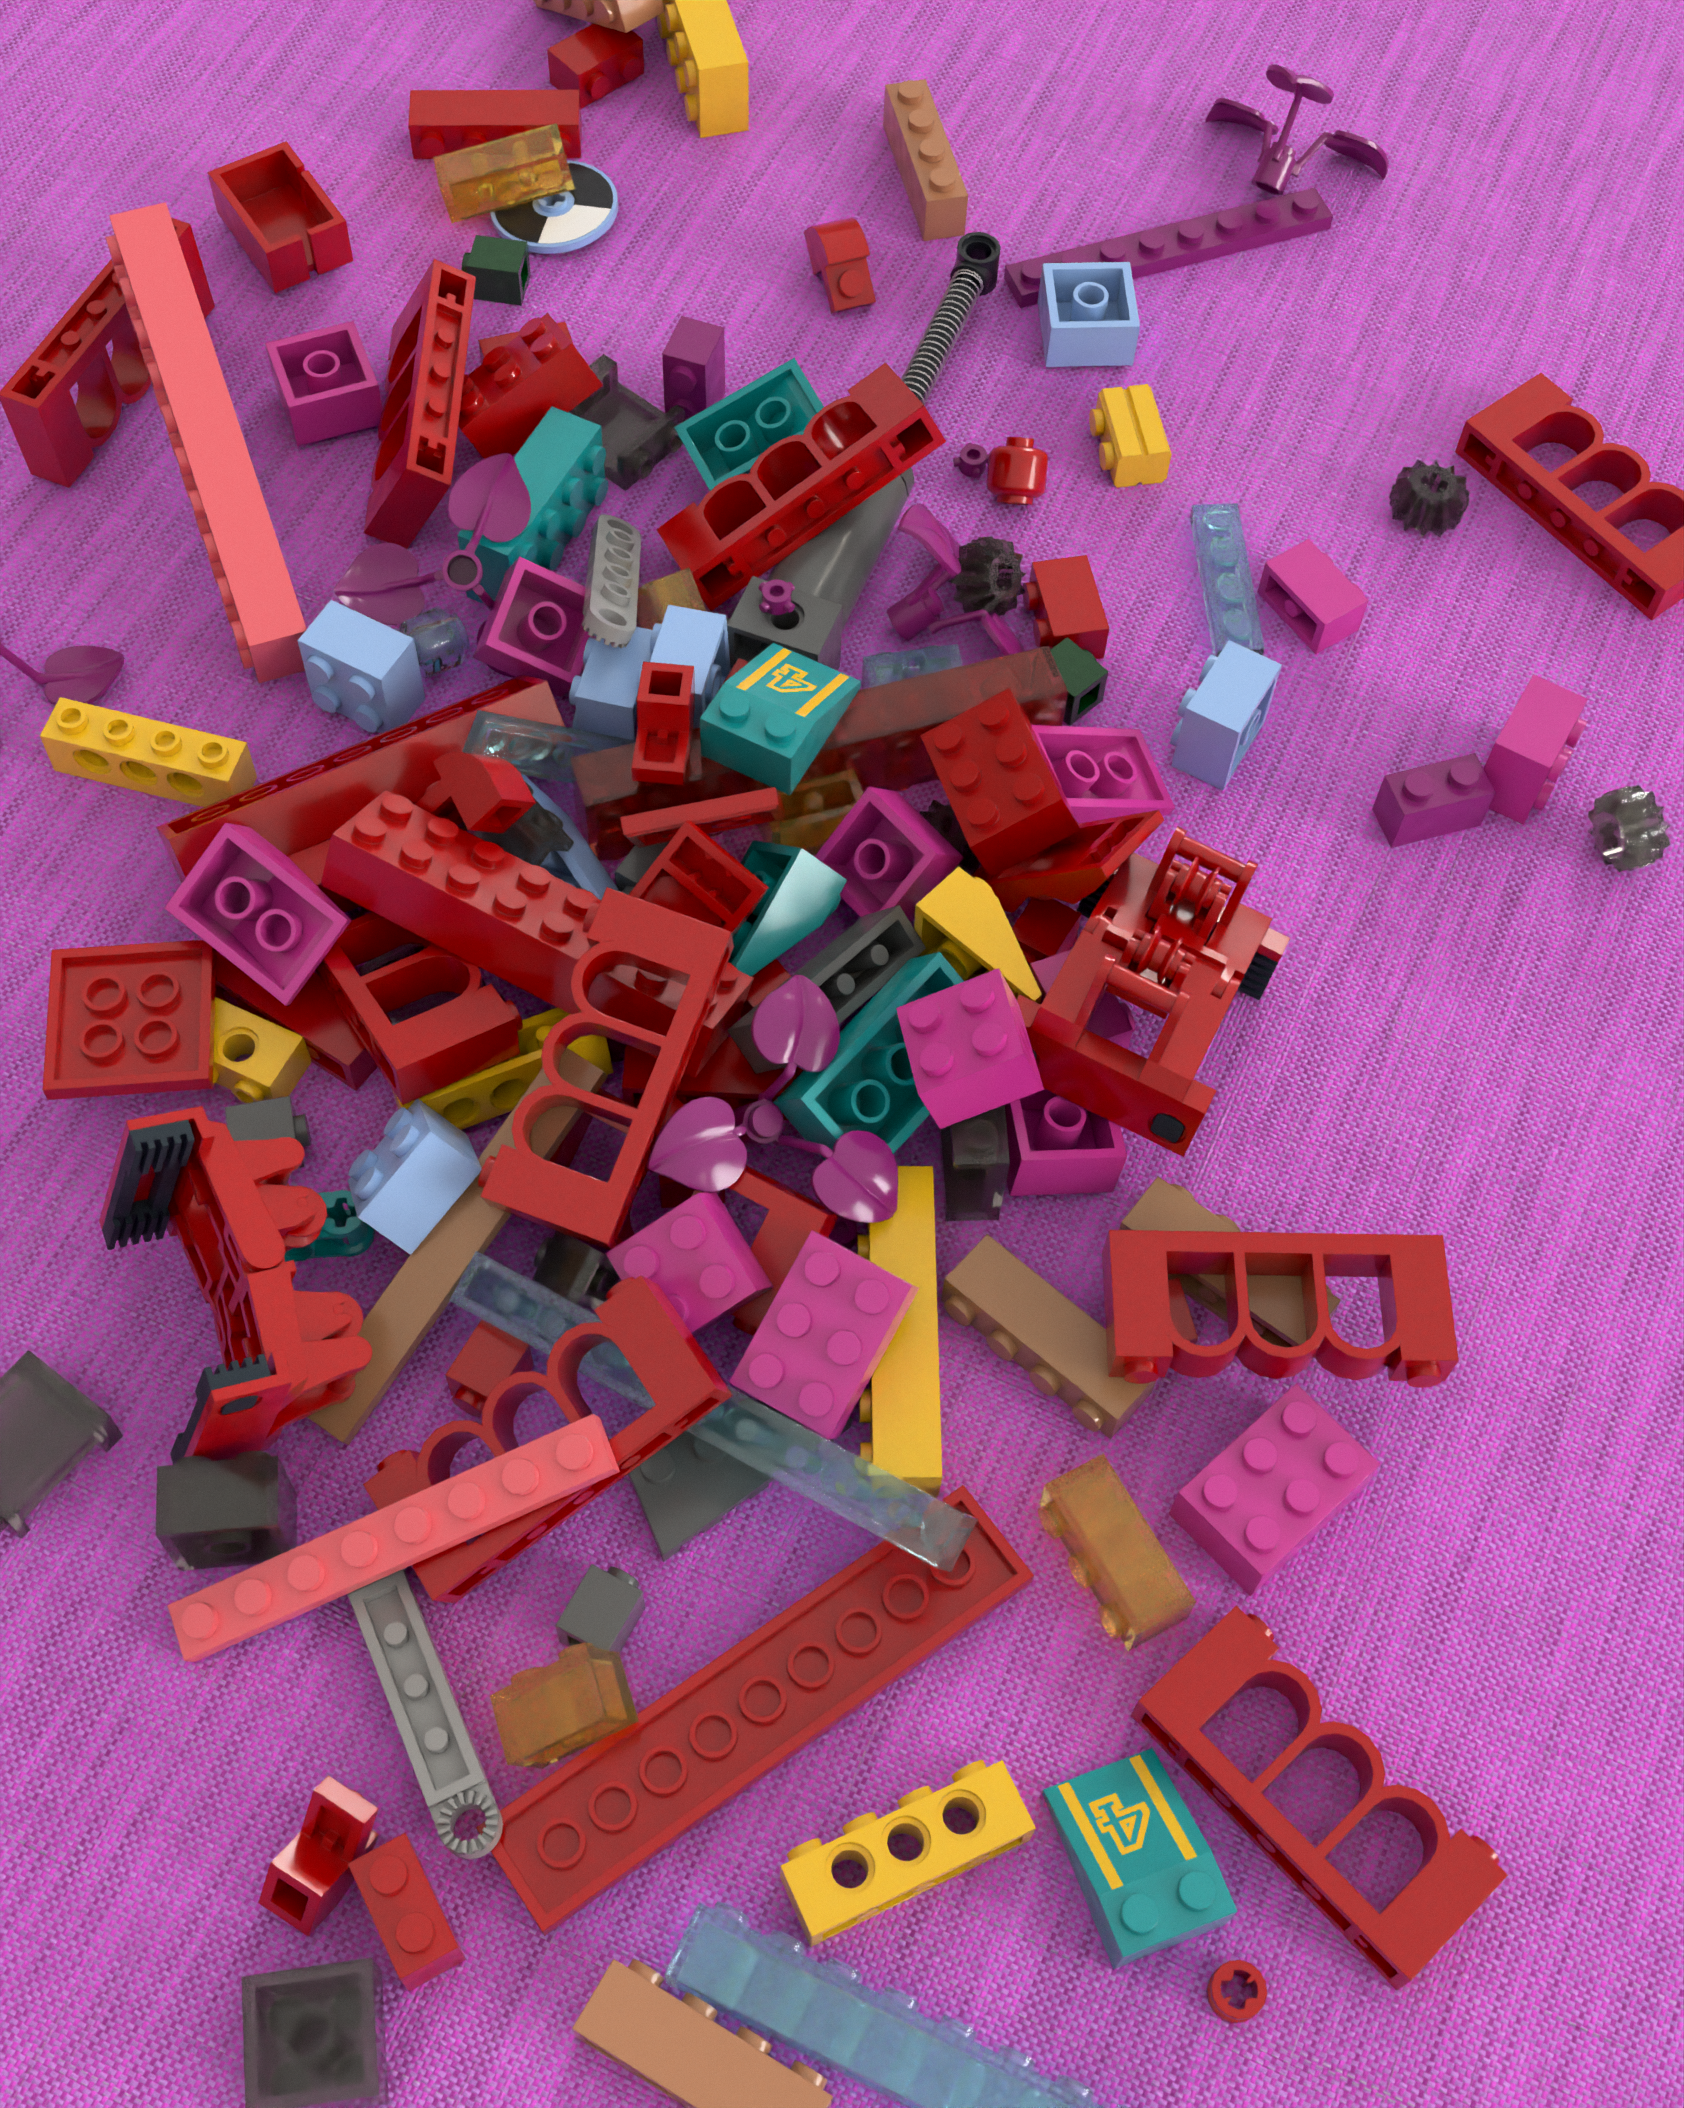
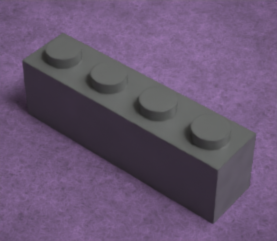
(847, 971)

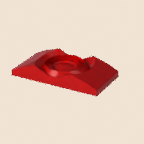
(1075, 864)
(701, 881)

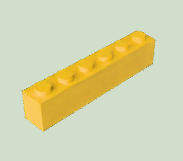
(906, 1383)

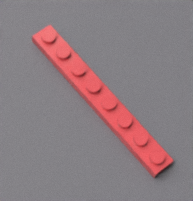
(393, 1538)

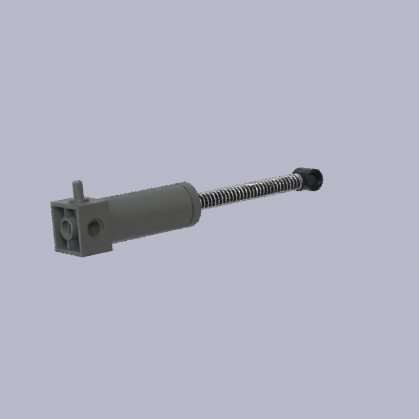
(839, 560)

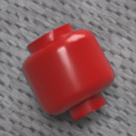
(1017, 471)

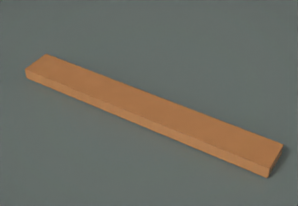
(437, 1265)

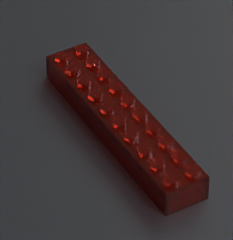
(873, 737)

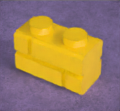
(1130, 436)

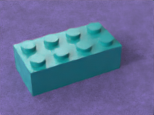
(564, 481)
(871, 1075)

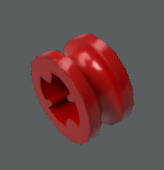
(1248, 2007)

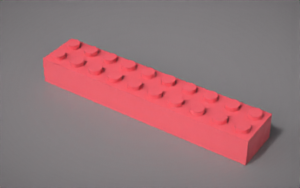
(207, 442)

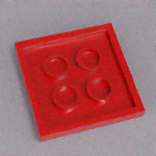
(130, 1019)

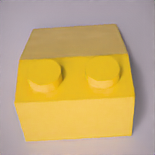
(973, 933)

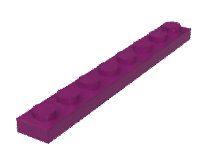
(1186, 240)

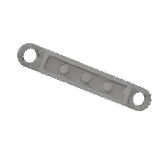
(612, 581)
(426, 1711)

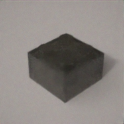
(225, 1510)
(315, 2037)

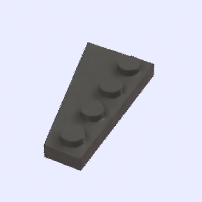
(692, 1488)

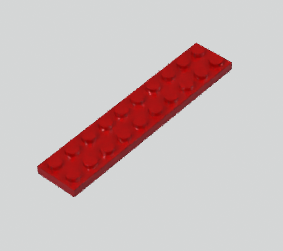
(744, 1717)

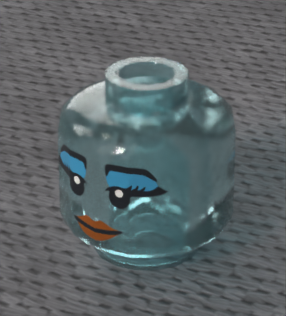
(438, 640)

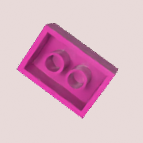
(824, 1335)
(1273, 1489)

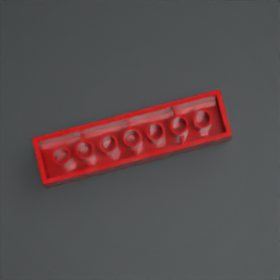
(323, 795)
(503, 917)

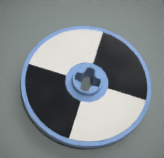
(563, 219)

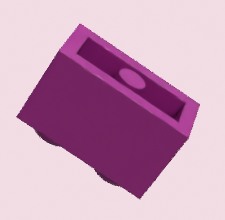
(694, 366)
(1433, 800)

